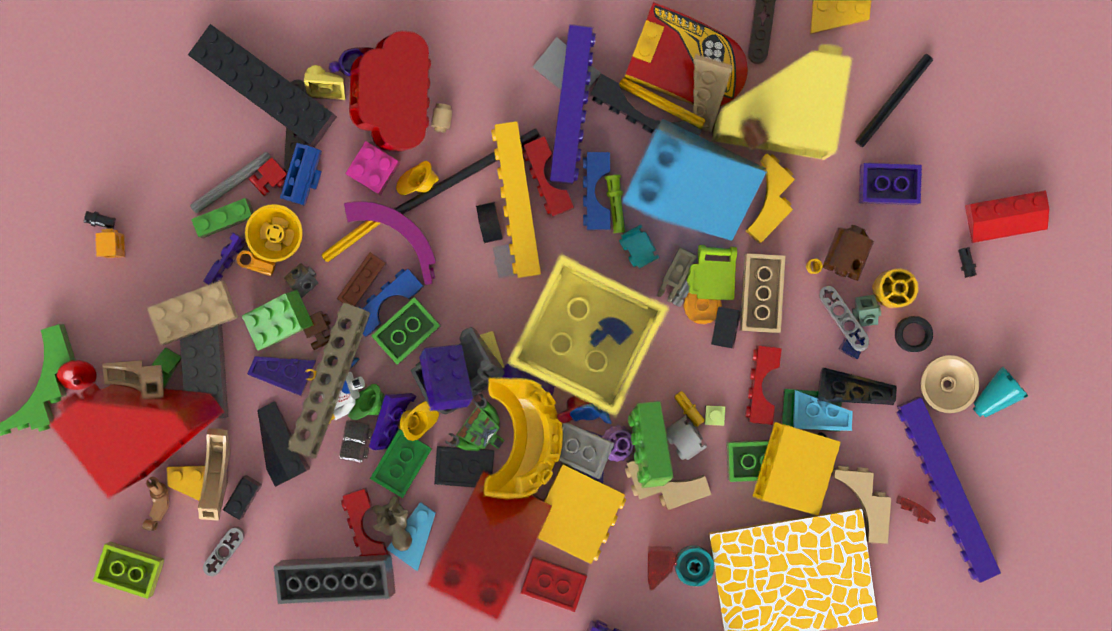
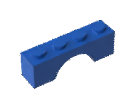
(597, 166)
(405, 285)

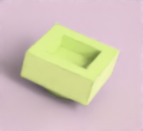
(714, 415)

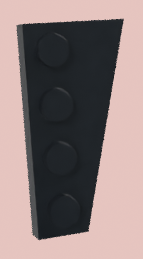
(849, 388)

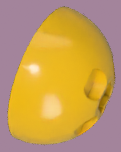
(269, 223)

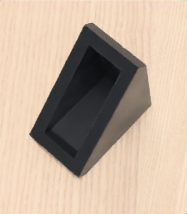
(489, 222)

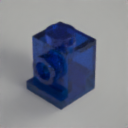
(847, 348)

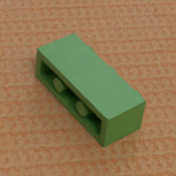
(223, 218)

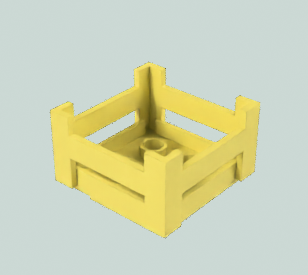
(561, 334)

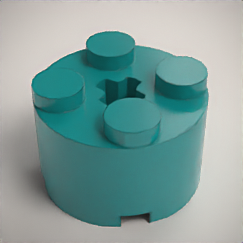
(639, 247)
(702, 573)

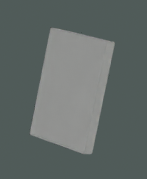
(552, 65)
(584, 450)

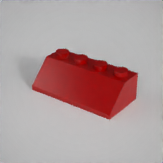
(1008, 216)

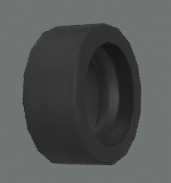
(928, 334)

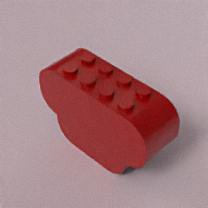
(391, 91)

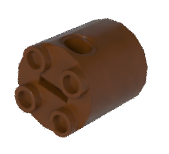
(848, 252)

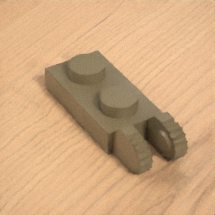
(677, 272)

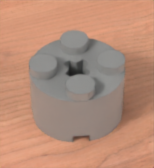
(686, 438)

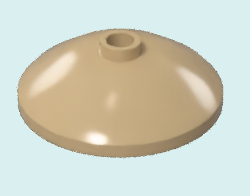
(962, 387)

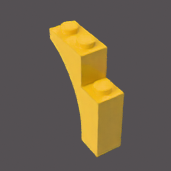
(774, 208)

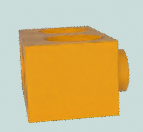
(110, 244)

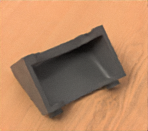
(479, 362)

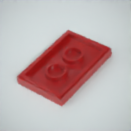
(553, 584)

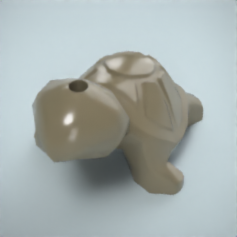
(393, 522)

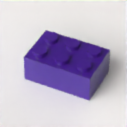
(890, 184)
(446, 377)

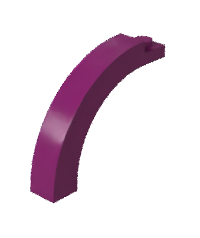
(383, 214)

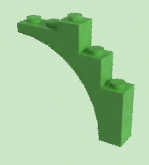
(37, 408)

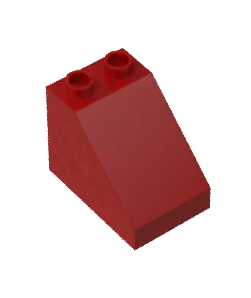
(128, 437)
(489, 549)

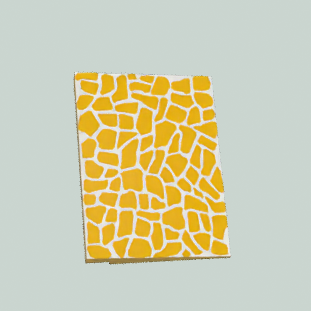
(795, 574)

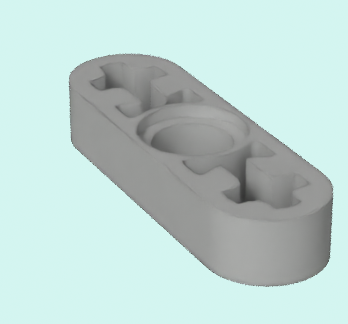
(219, 566)

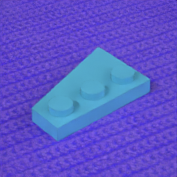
(819, 414)
(419, 528)

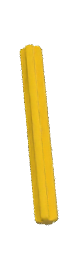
(662, 103)

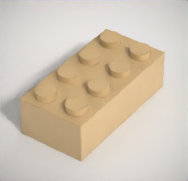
(762, 293)
(192, 312)

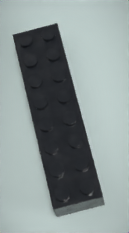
(262, 85)

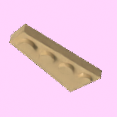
(709, 87)

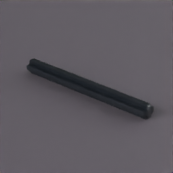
(894, 100)

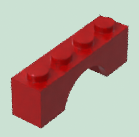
(538, 154)
(765, 360)
(356, 505)

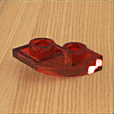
(919, 511)

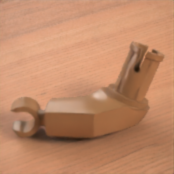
(160, 500)

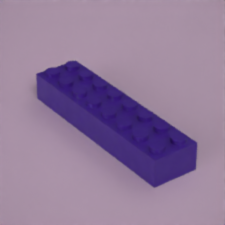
(571, 104)

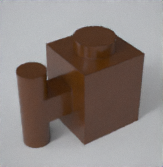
(753, 133)
(320, 324)

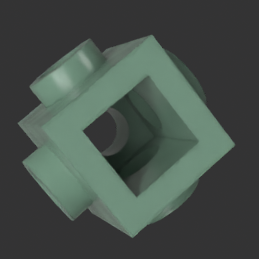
(866, 310)

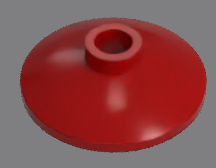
(76, 375)

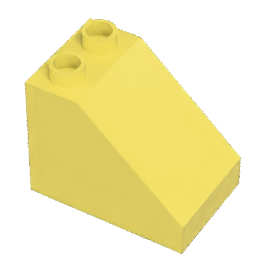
(796, 107)

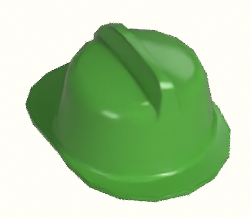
(368, 403)

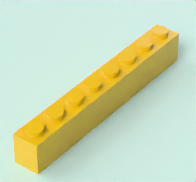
(517, 199)

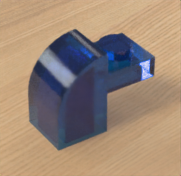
(614, 327)

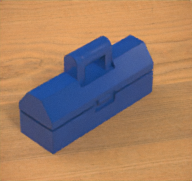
(302, 174)

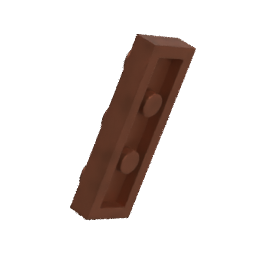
(361, 280)

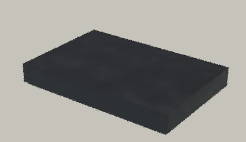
(461, 466)

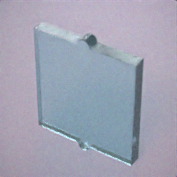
(503, 261)

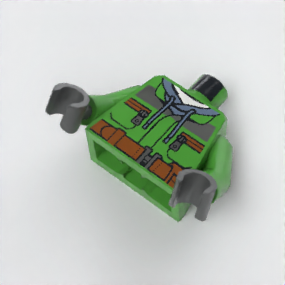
(479, 429)

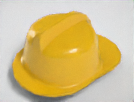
(418, 179)
(417, 421)

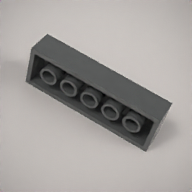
(205, 365)
(334, 579)

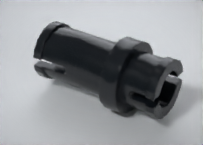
(99, 220)
(967, 262)

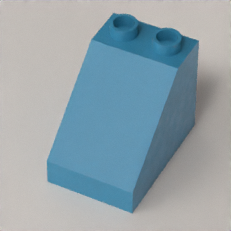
(694, 182)

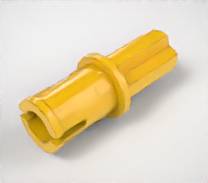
(689, 409)

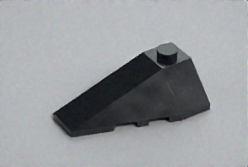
(279, 460)

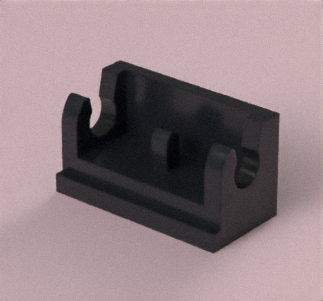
(726, 327)

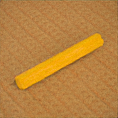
(349, 239)

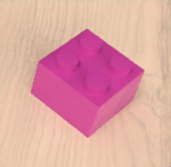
(373, 168)

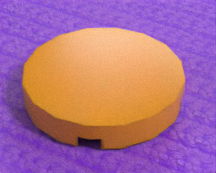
(701, 310)

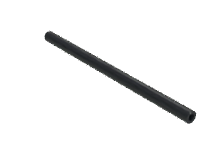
(460, 176)

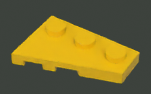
(838, 13)

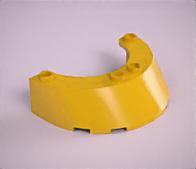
(536, 438)

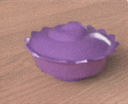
(622, 438)

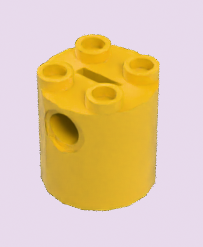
(895, 288)

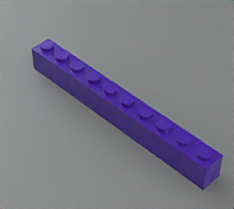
(948, 489)

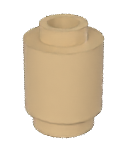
(441, 117)

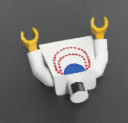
(347, 396)

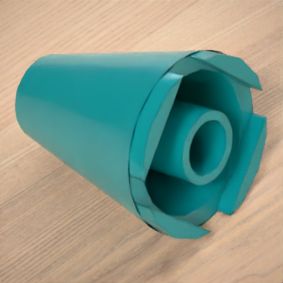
(999, 394)

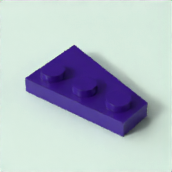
(283, 373)

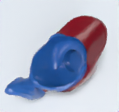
(582, 409)

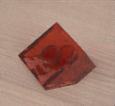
(660, 564)

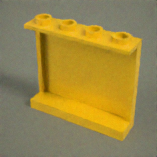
(796, 469)
(580, 513)

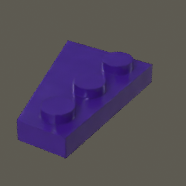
(226, 261)
(391, 411)

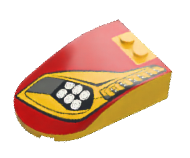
(667, 54)

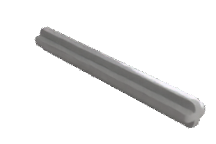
(230, 183)

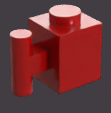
(272, 174)

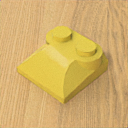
(323, 84)

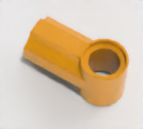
(257, 264)

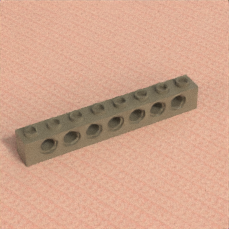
(332, 390)

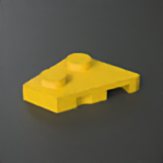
(186, 479)

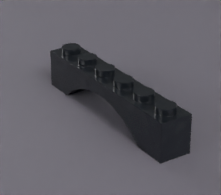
(610, 93)

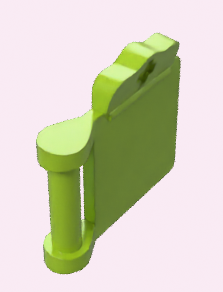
(713, 278)

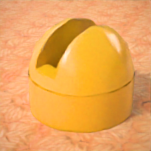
(816, 264)

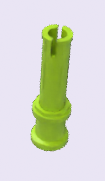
(615, 194)

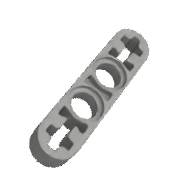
(847, 316)

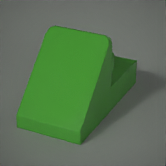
(169, 362)

